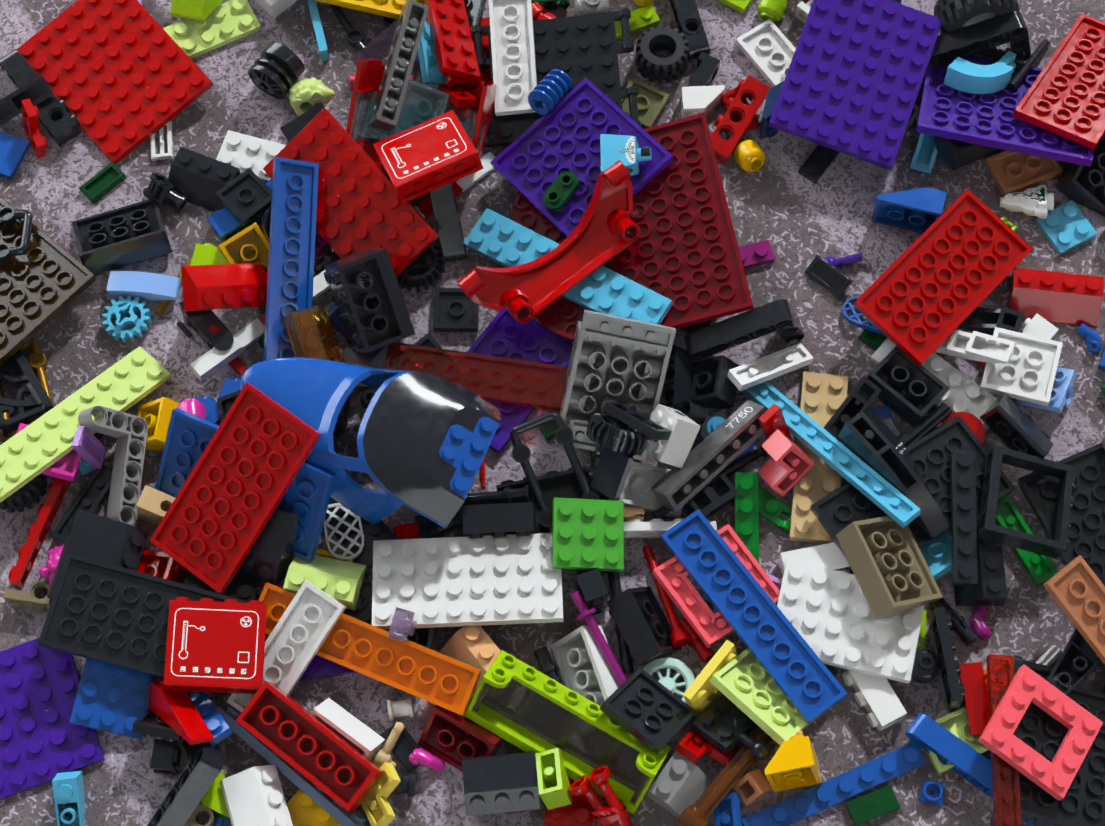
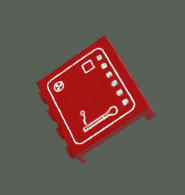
(428, 156)
(215, 646)

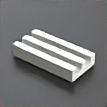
(162, 156)

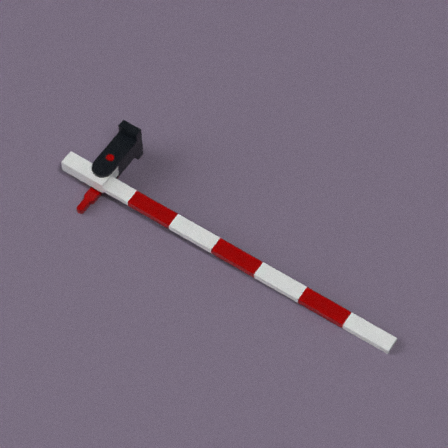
(227, 347)

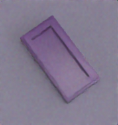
(89, 447)

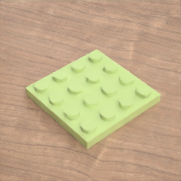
(759, 697)

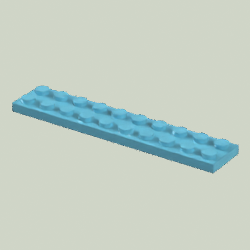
(599, 292)

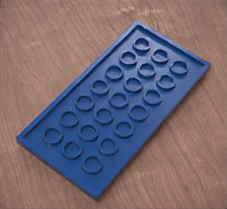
(306, 496)

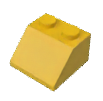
(158, 416)

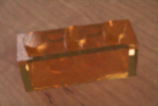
(312, 334)

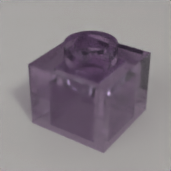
(402, 624)

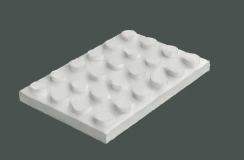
(840, 626)

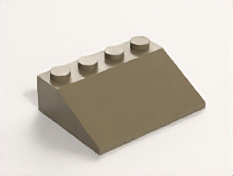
(888, 566)

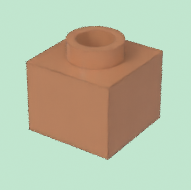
(752, 787)

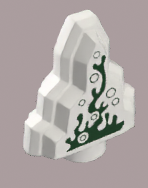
(1031, 202)

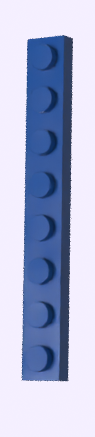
(839, 788)

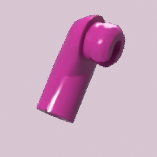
(422, 757)

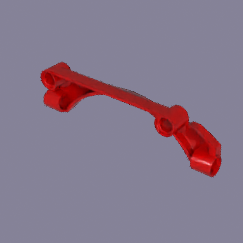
(590, 245)

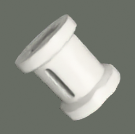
(400, 708)

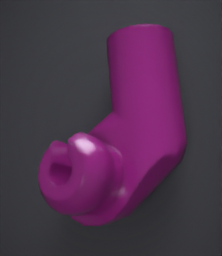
(978, 624)

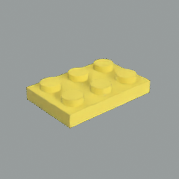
(701, 691)

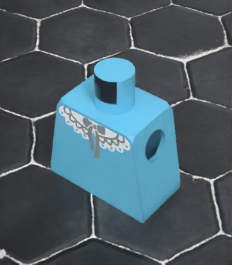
(624, 149)

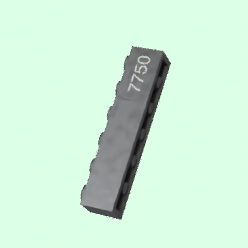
(710, 457)

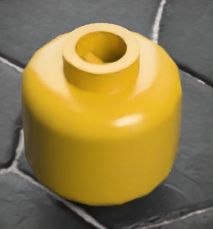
(749, 155)

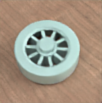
(668, 682)

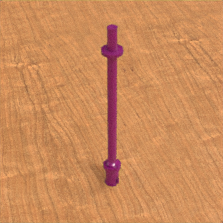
(586, 614)

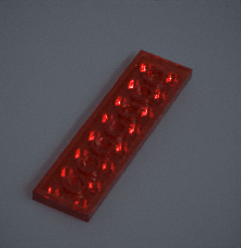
(485, 375)

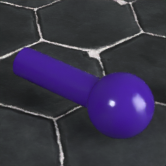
(847, 260)

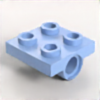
(1061, 392)

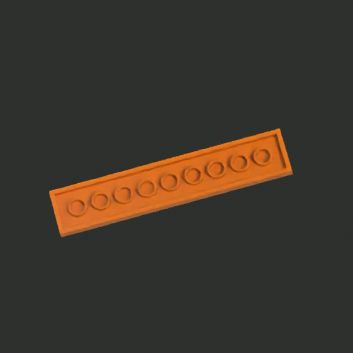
(386, 659)

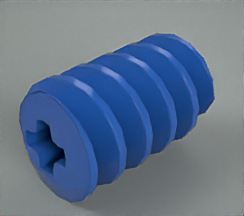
(549, 91)

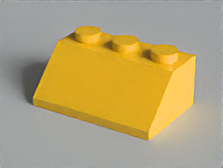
(793, 765)

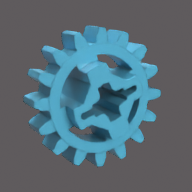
(127, 310)

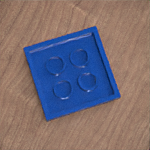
(111, 698)

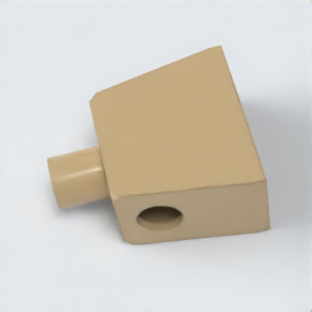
(153, 504)

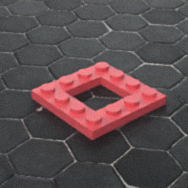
(706, 624)
(999, 735)

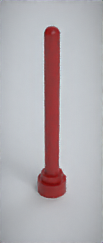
(679, 636)

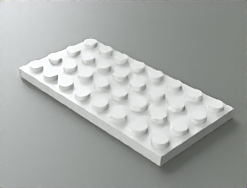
(467, 581)

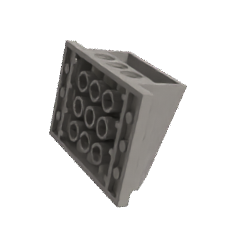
(613, 363)

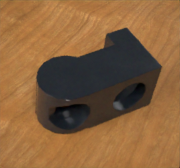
(707, 70)

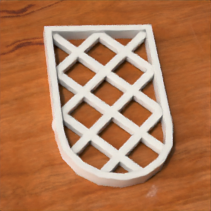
(344, 535)

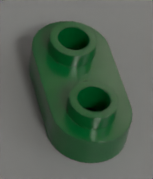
(562, 190)

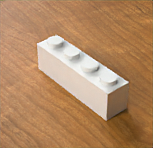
(822, 555)
(877, 698)

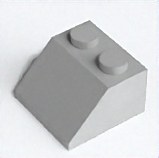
(678, 785)

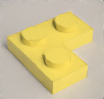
(376, 803)

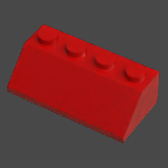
(224, 286)
(1056, 296)

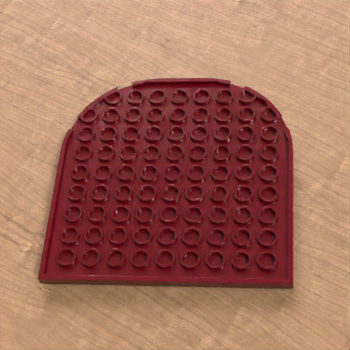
(684, 241)

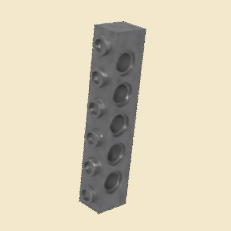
(399, 65)

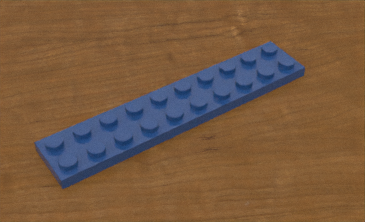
(290, 250)
(754, 616)

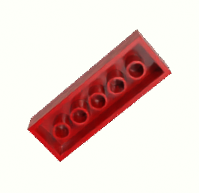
(310, 746)

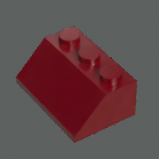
(457, 737)

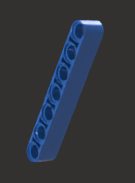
(952, 750)

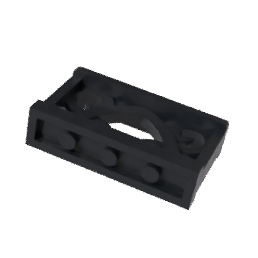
(38, 401)

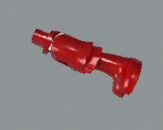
(609, 814)

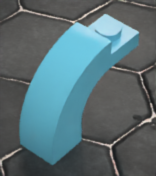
(980, 78)

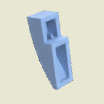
(144, 285)

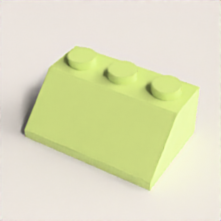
(333, 576)

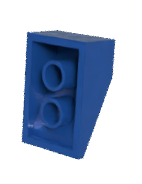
(909, 209)

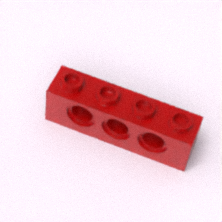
(756, 93)

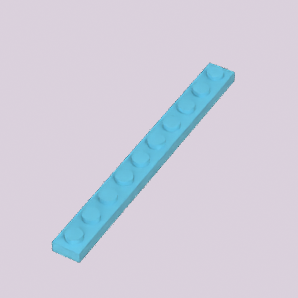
(837, 455)

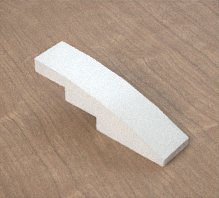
(977, 347)

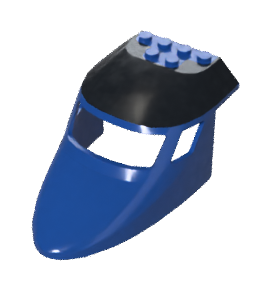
(415, 439)

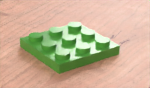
(587, 534)

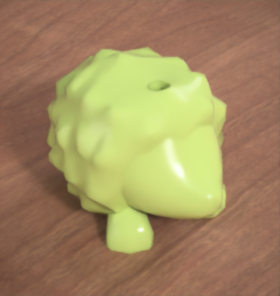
(308, 93)

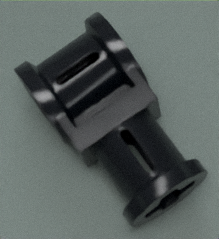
(163, 191)

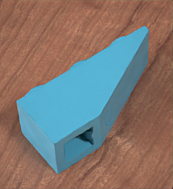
(69, 798)

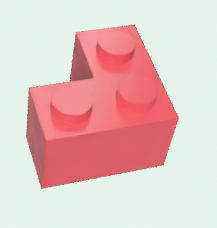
(786, 463)

